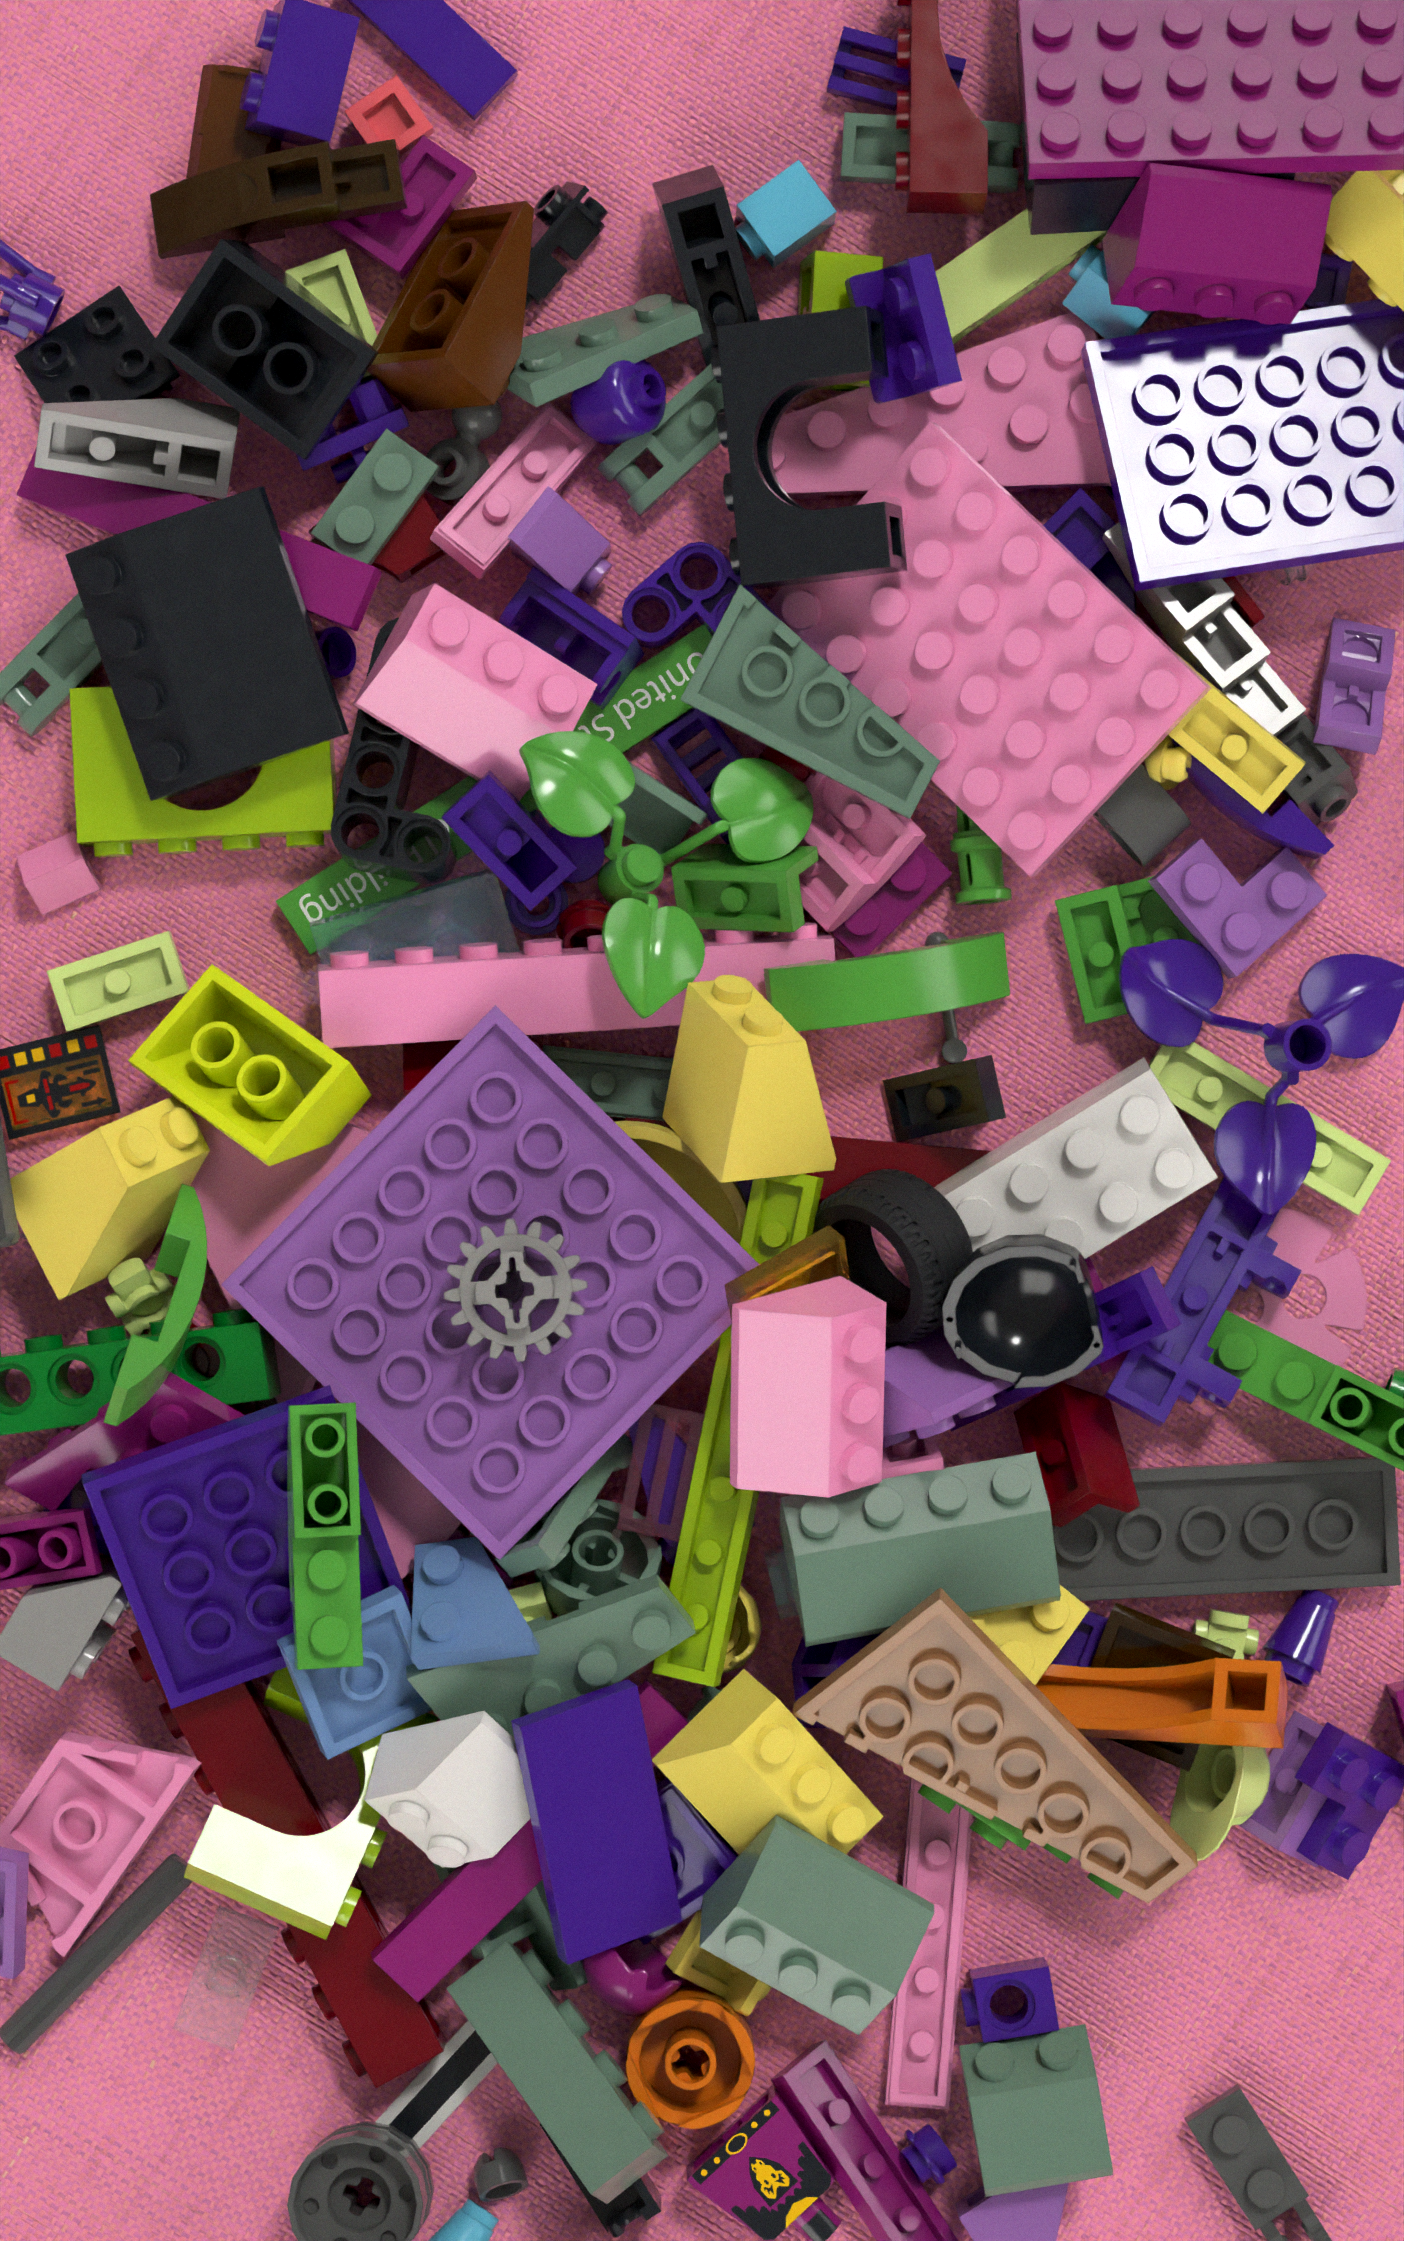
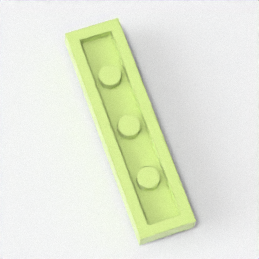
(1210, 1086)

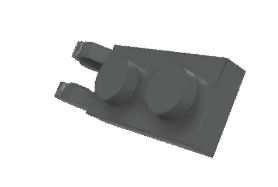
(1252, 2164)

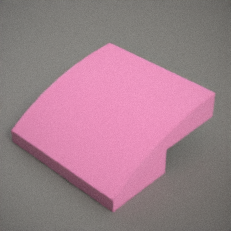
(856, 847)

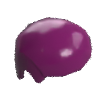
(631, 1977)

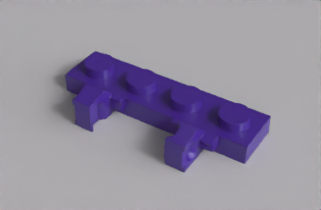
(1220, 1257)

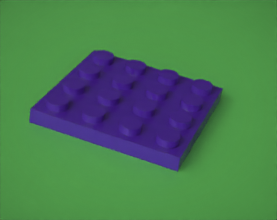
(207, 1548)

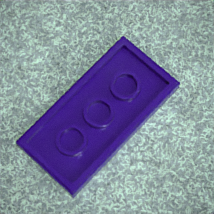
(597, 1821)

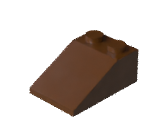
(460, 312)

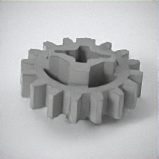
(486, 1292)

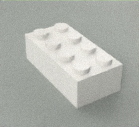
(1085, 1168)

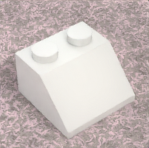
(451, 1787)

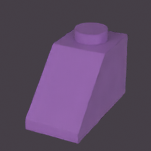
(561, 544)
(1014, 2215)

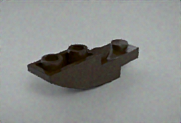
(275, 193)

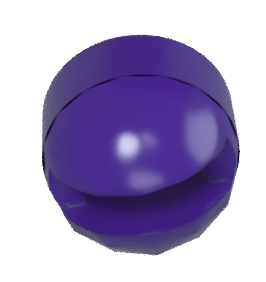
(337, 651)

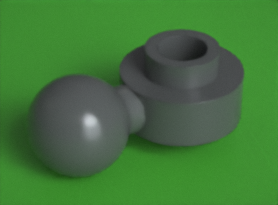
(472, 427)

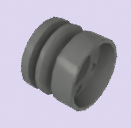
(326, 2206)

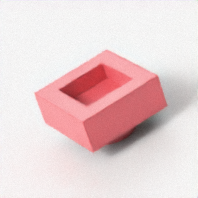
(389, 115)

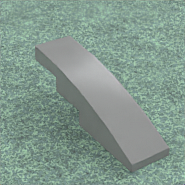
(1216, 642)

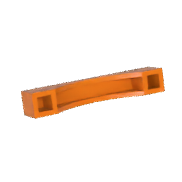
(1185, 1703)

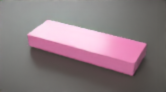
(538, 458)

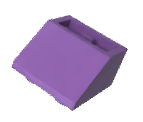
(929, 1386)

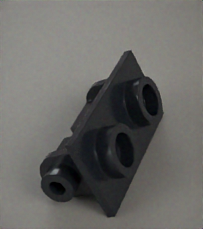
(564, 224)

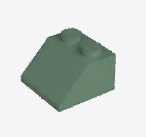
(1035, 2110)

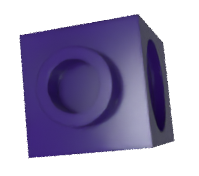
(1035, 2016)

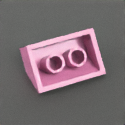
(470, 688)
(808, 1390)

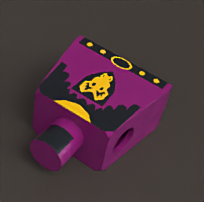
(767, 2173)

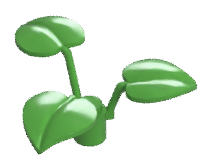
(651, 948)

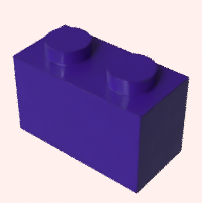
(299, 72)

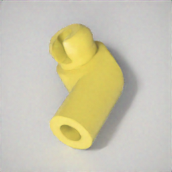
(1168, 764)

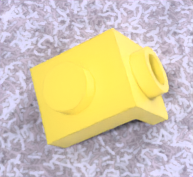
(713, 1973)

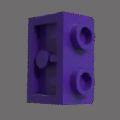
(915, 327)

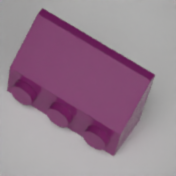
(1217, 244)

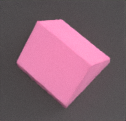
(57, 873)

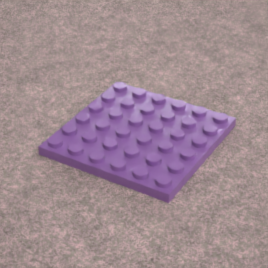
(364, 1274)

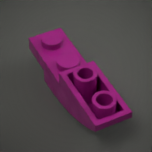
(47, 1547)

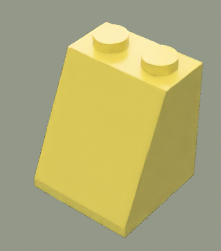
(745, 1087)
(108, 1194)

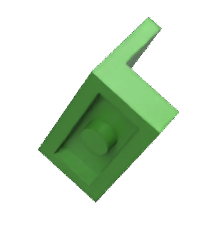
(742, 895)

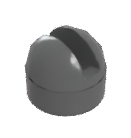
(499, 2177)

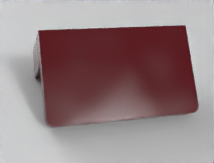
(1077, 1452)

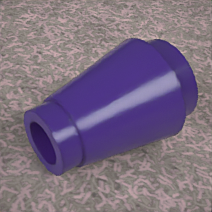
(1303, 1637)

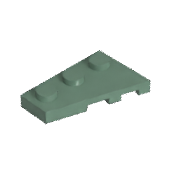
(581, 351)

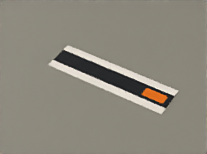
(440, 2086)

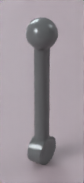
(953, 1049)

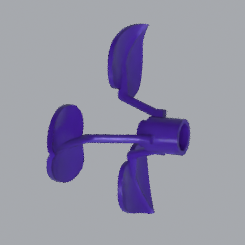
(1353, 1014)

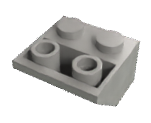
(63, 1625)

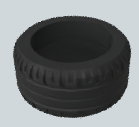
(921, 1230)

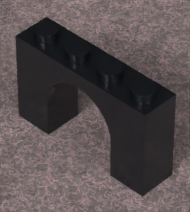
(761, 375)

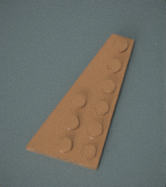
(961, 1711)

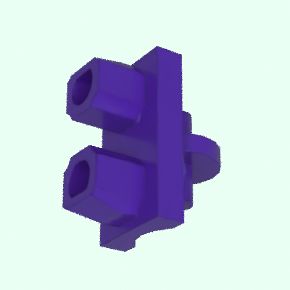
(374, 414)

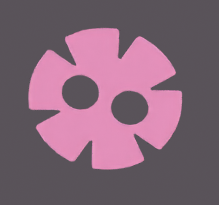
(1299, 1244)

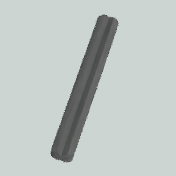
(95, 1954)

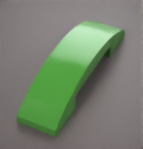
(890, 983)
(148, 1361)

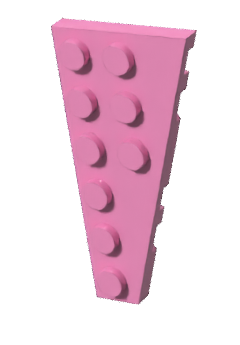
(1015, 412)

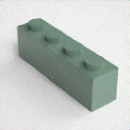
(558, 2071)

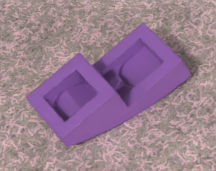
(1354, 686)

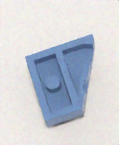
(463, 1608)

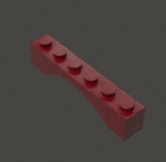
(945, 140)

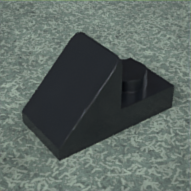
(944, 1098)

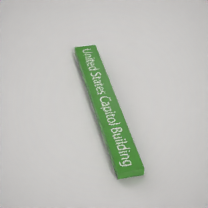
(637, 710)

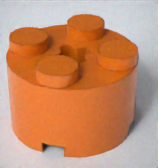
(675, 2090)

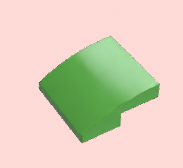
(1101, 928)

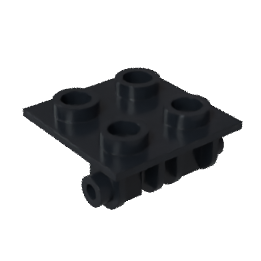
(98, 356)

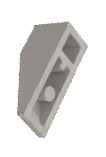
(142, 442)

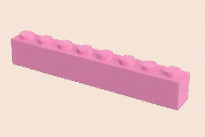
(535, 988)

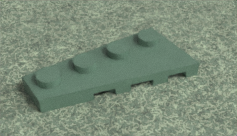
(577, 1655)

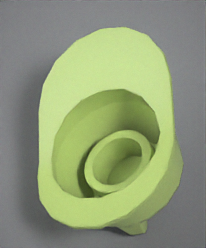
(1218, 1793)

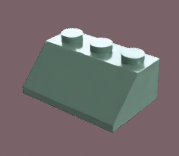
(814, 1924)

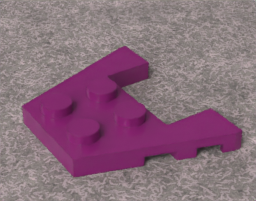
(169, 1415)

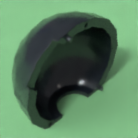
(1024, 1311)

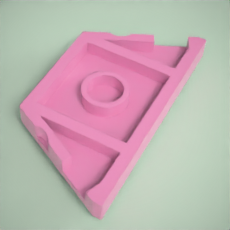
(88, 1822)

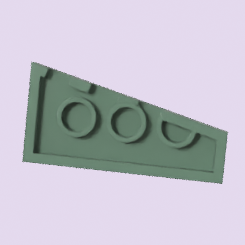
(794, 701)

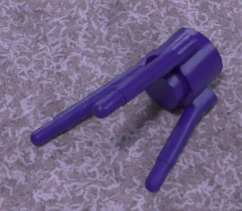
(29, 300)

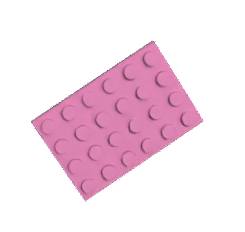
(997, 654)

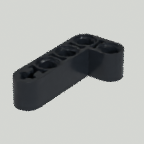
(386, 804)

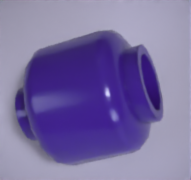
(621, 403)

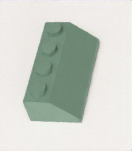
(890, 1545)

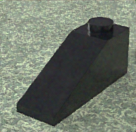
(706, 252)

